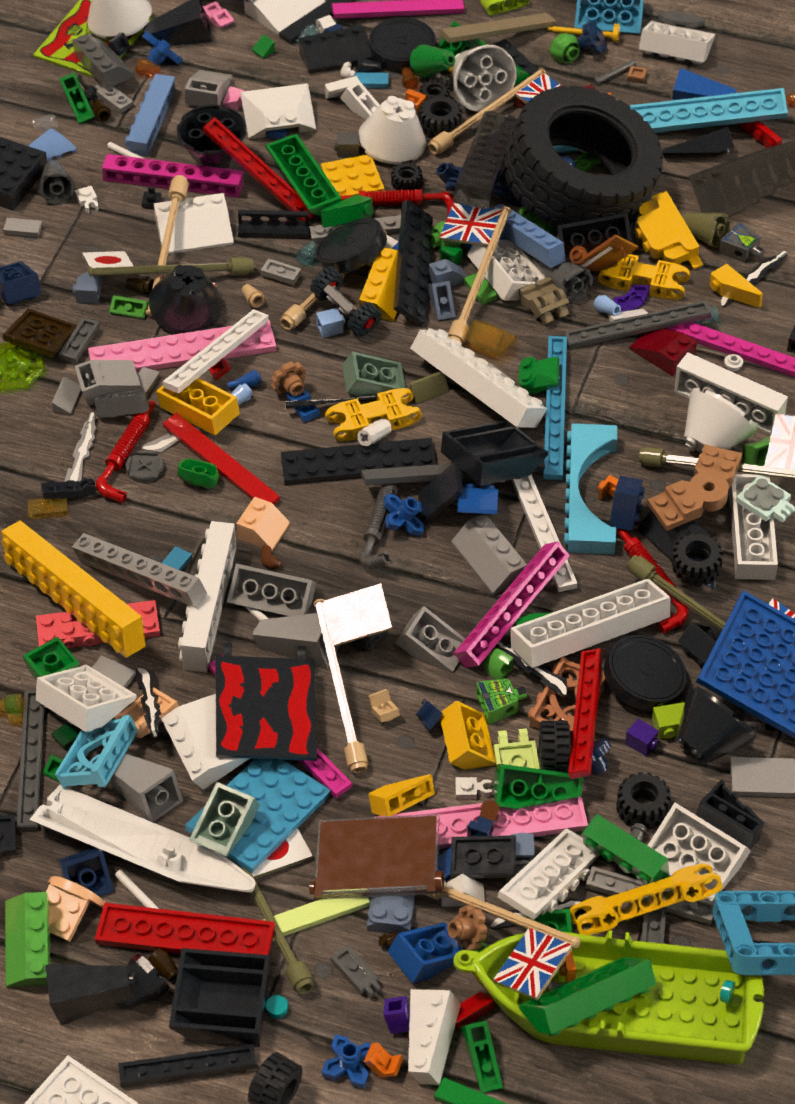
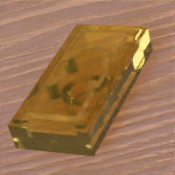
(47, 508)

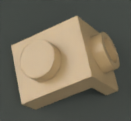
(382, 706)

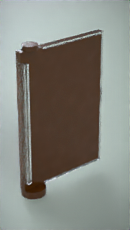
(378, 857)

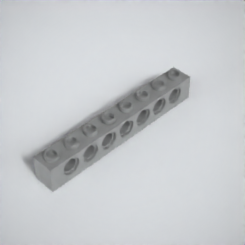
(139, 570)

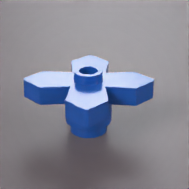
(160, 50)
(403, 514)
(348, 1061)

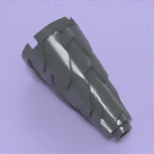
(569, 277)

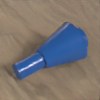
(252, 379)

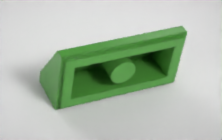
(128, 307)

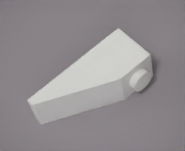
(359, 100)

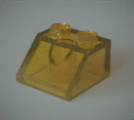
(489, 337)

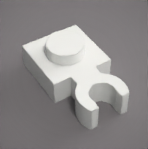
(87, 198)
(468, 788)

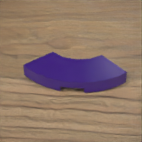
(634, 298)

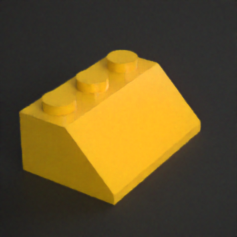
(467, 737)

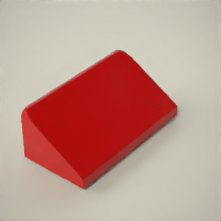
(473, 1008)

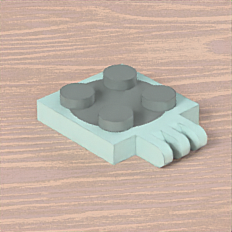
(766, 500)

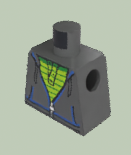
(741, 243)

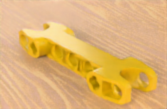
(607, 912)

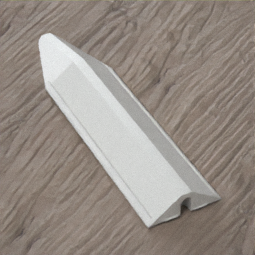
(139, 841)

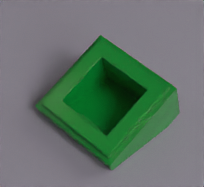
(264, 47)
(451, 254)
(52, 766)

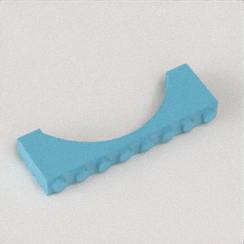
(585, 530)

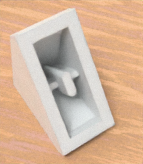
(464, 885)

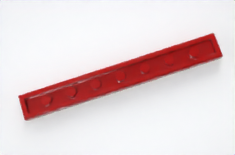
(255, 167)
(214, 454)
(585, 714)

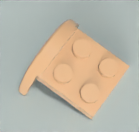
(137, 713)
(68, 905)

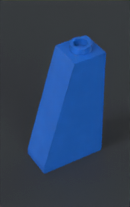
(692, 85)

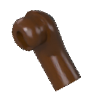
(269, 560)

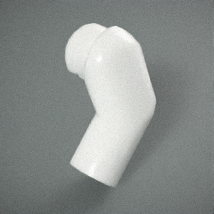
(346, 72)

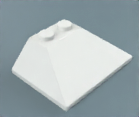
(277, 110)

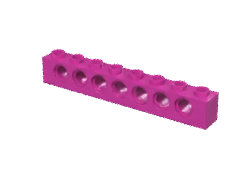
(160, 173)
(511, 604)

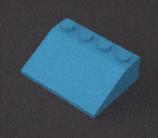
(610, 12)

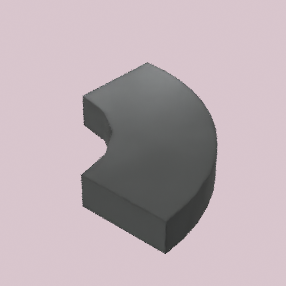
(688, 20)

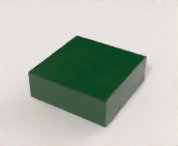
(65, 735)

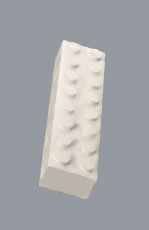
(479, 378)
(204, 619)
(590, 622)

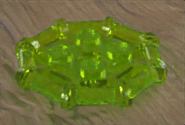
(21, 367)

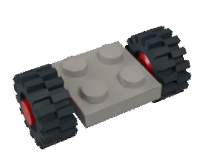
(361, 318)

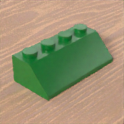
(625, 851)

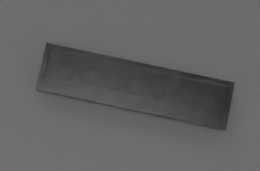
(413, 263)
(349, 460)

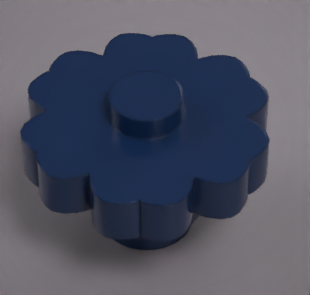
(592, 39)
(599, 761)

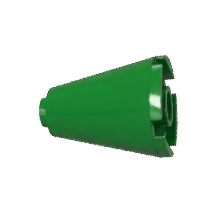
(430, 60)

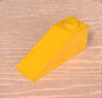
(734, 286)
(401, 795)

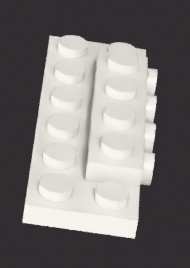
(549, 875)

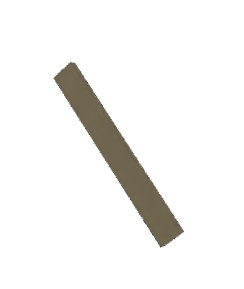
(497, 27)

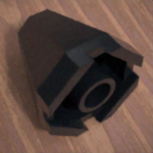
(147, 982)

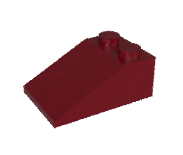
(664, 348)

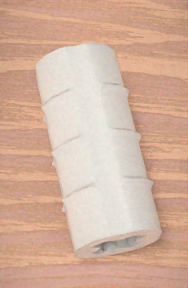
(374, 432)

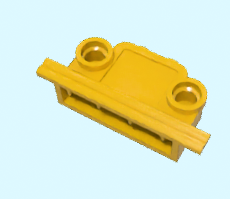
(665, 232)

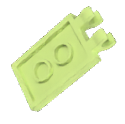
(516, 753)

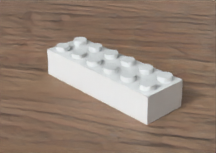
(755, 400)
(752, 537)

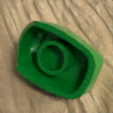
(198, 473)

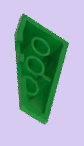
(525, 786)

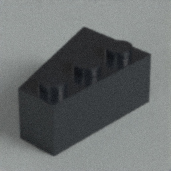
(730, 816)

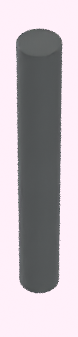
(614, 72)

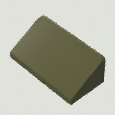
(429, 387)

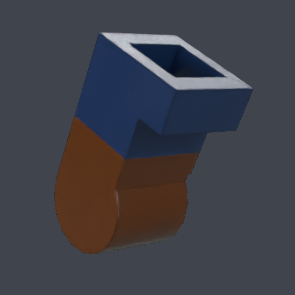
(487, 820)

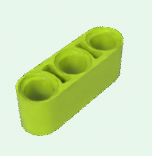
(499, 6)

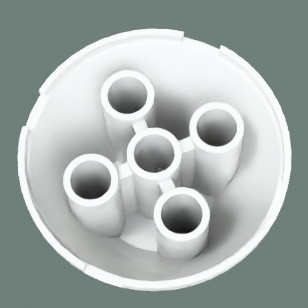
(118, 16)
(483, 76)
(393, 132)
(715, 422)

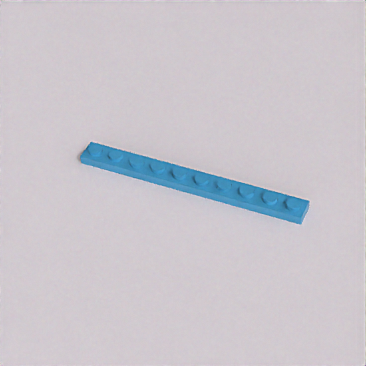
(555, 413)

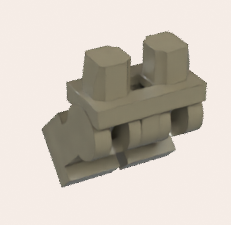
(544, 299)

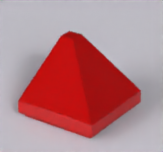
(220, 368)

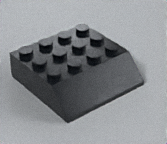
(19, 171)
(493, 452)
(220, 996)

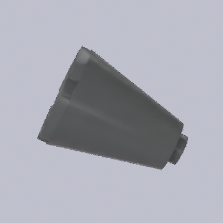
(55, 183)

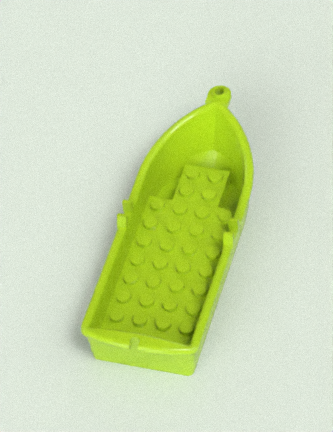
(673, 1019)

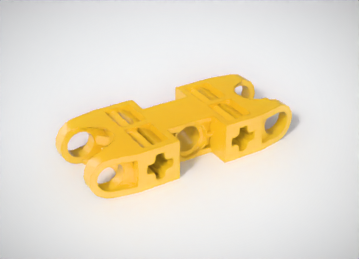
(644, 274)
(359, 416)

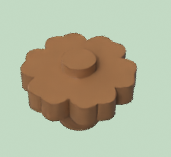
(289, 379)
(468, 928)

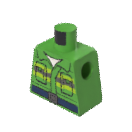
(498, 698)

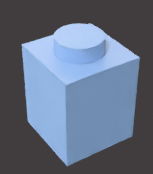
(330, 322)

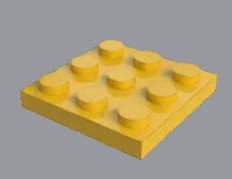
(353, 175)

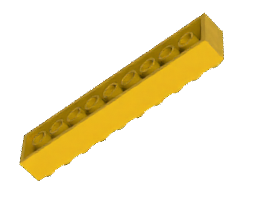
(73, 589)

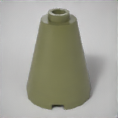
(708, 226)

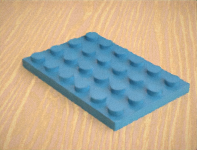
(285, 803)

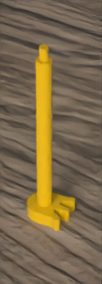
(614, 35)

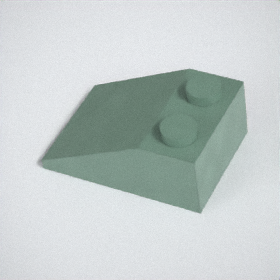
(371, 375)
(224, 819)

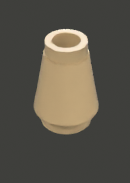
(253, 296)

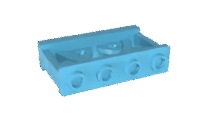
(79, 771)

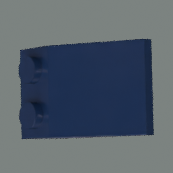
(18, 283)

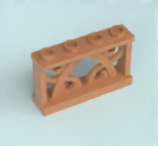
(549, 695)

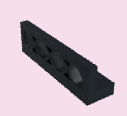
(273, 227)

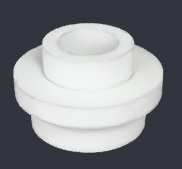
(733, 362)

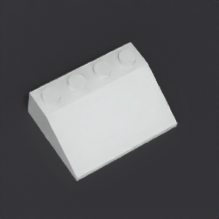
(279, 13)
(676, 42)
(198, 225)
(508, 269)
(83, 696)
(194, 736)
(692, 841)

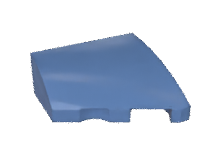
(53, 144)

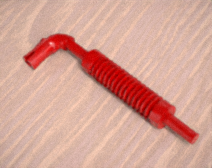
(398, 197)
(121, 452)
(634, 547)

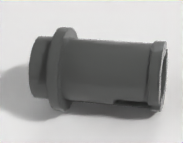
(638, 831)

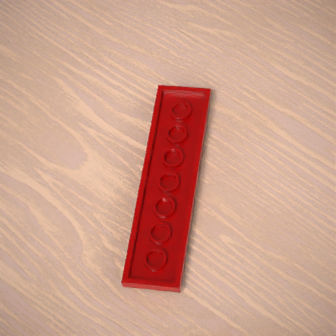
(173, 930)

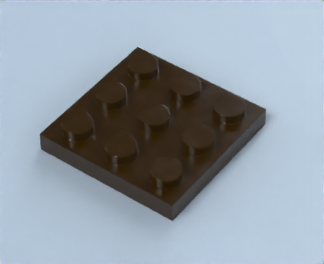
(39, 333)

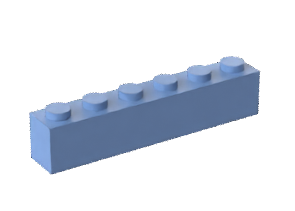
(151, 114)
(533, 239)

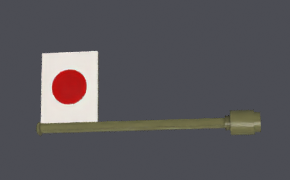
(119, 264)
(289, 853)

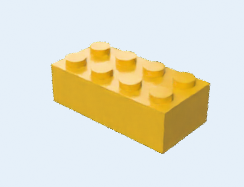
(201, 405)

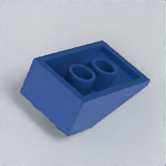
(478, 500)
(424, 951)

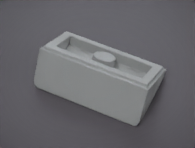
(66, 396)

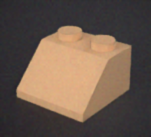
(261, 524)

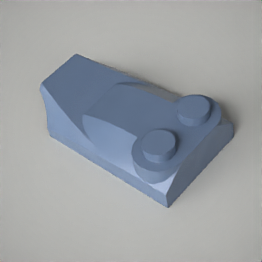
(390, 913)

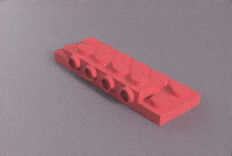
(77, 634)

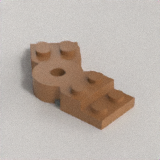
(706, 490)

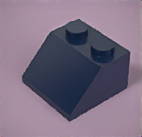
(87, 870)

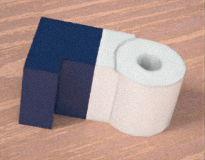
(327, 24)

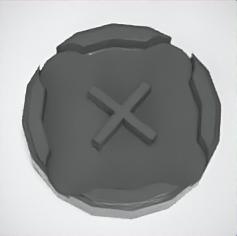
(144, 466)

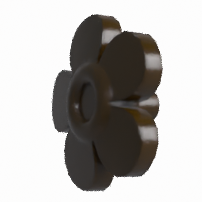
(387, 939)

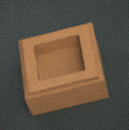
(637, 74)

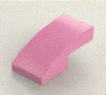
(218, 16)

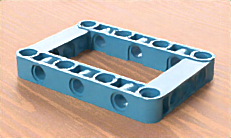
(751, 958)

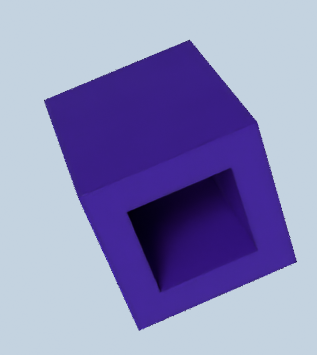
(642, 737)
(397, 1014)

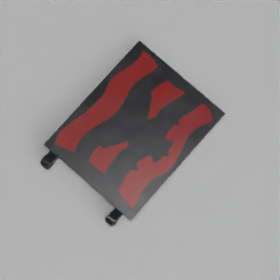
(265, 707)

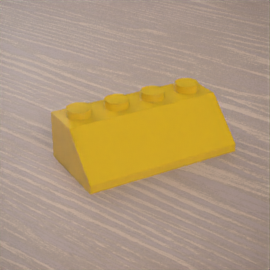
(381, 284)

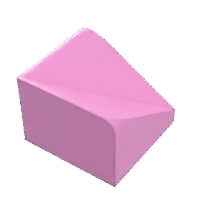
(233, 98)

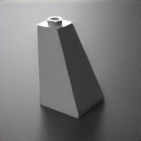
(287, 633)
(146, 786)

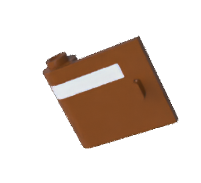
(604, 255)

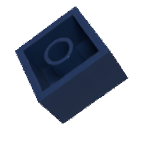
(627, 503)

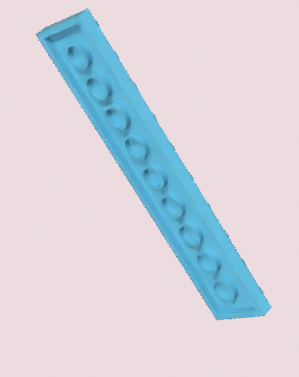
(714, 110)

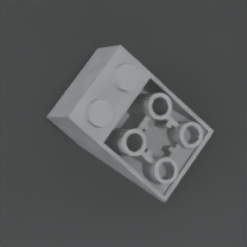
(206, 88)
(106, 377)

